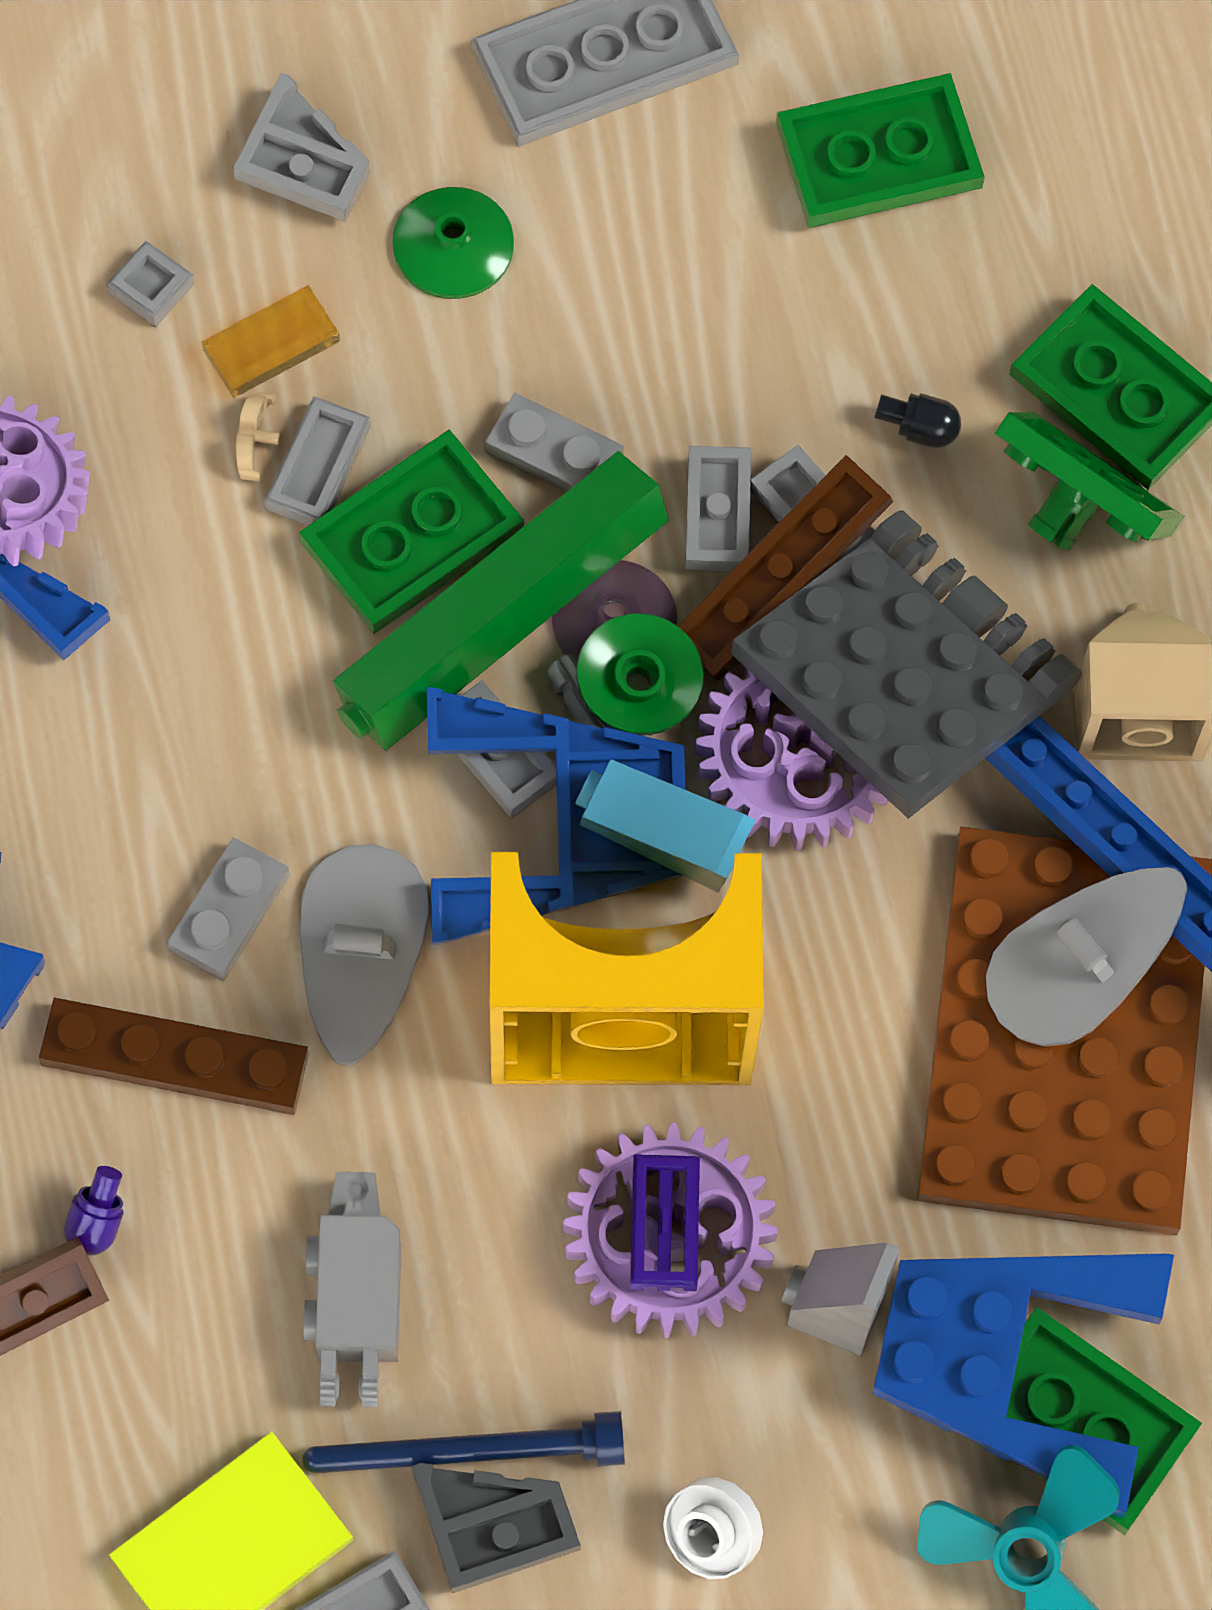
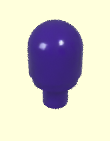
(96, 1212)

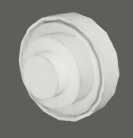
(713, 1528)

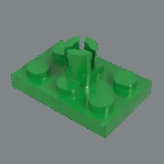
(1082, 486)

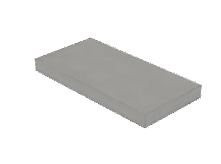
(598, 59)

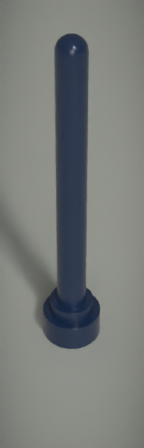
(596, 1439)

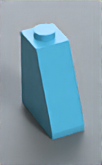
(664, 823)

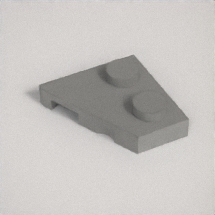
(301, 155)

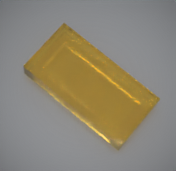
(271, 341)

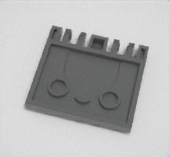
(899, 674)

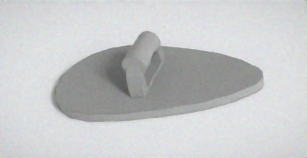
(360, 944)
(1083, 955)

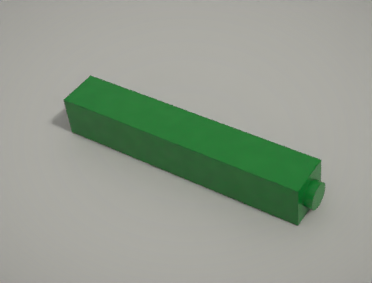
(500, 600)

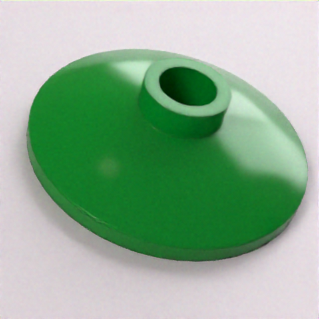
(457, 265)
(644, 647)

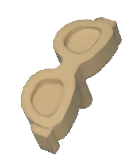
(249, 433)

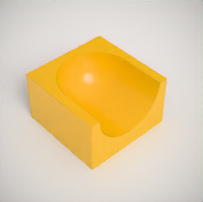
(625, 1001)

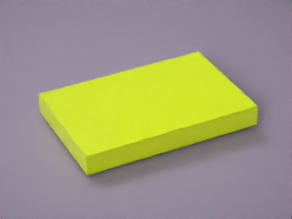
(235, 1537)

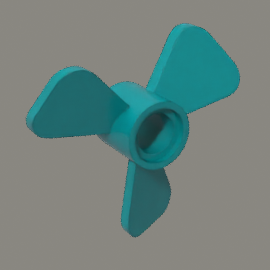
(1074, 1498)

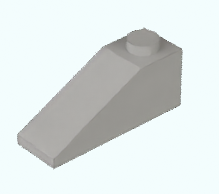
(840, 1293)

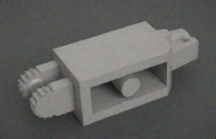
(357, 1287)

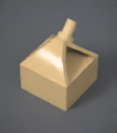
(1145, 690)

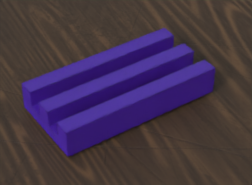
(664, 1277)

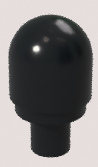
(922, 419)

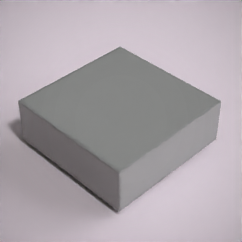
(150, 283)

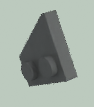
(493, 1523)

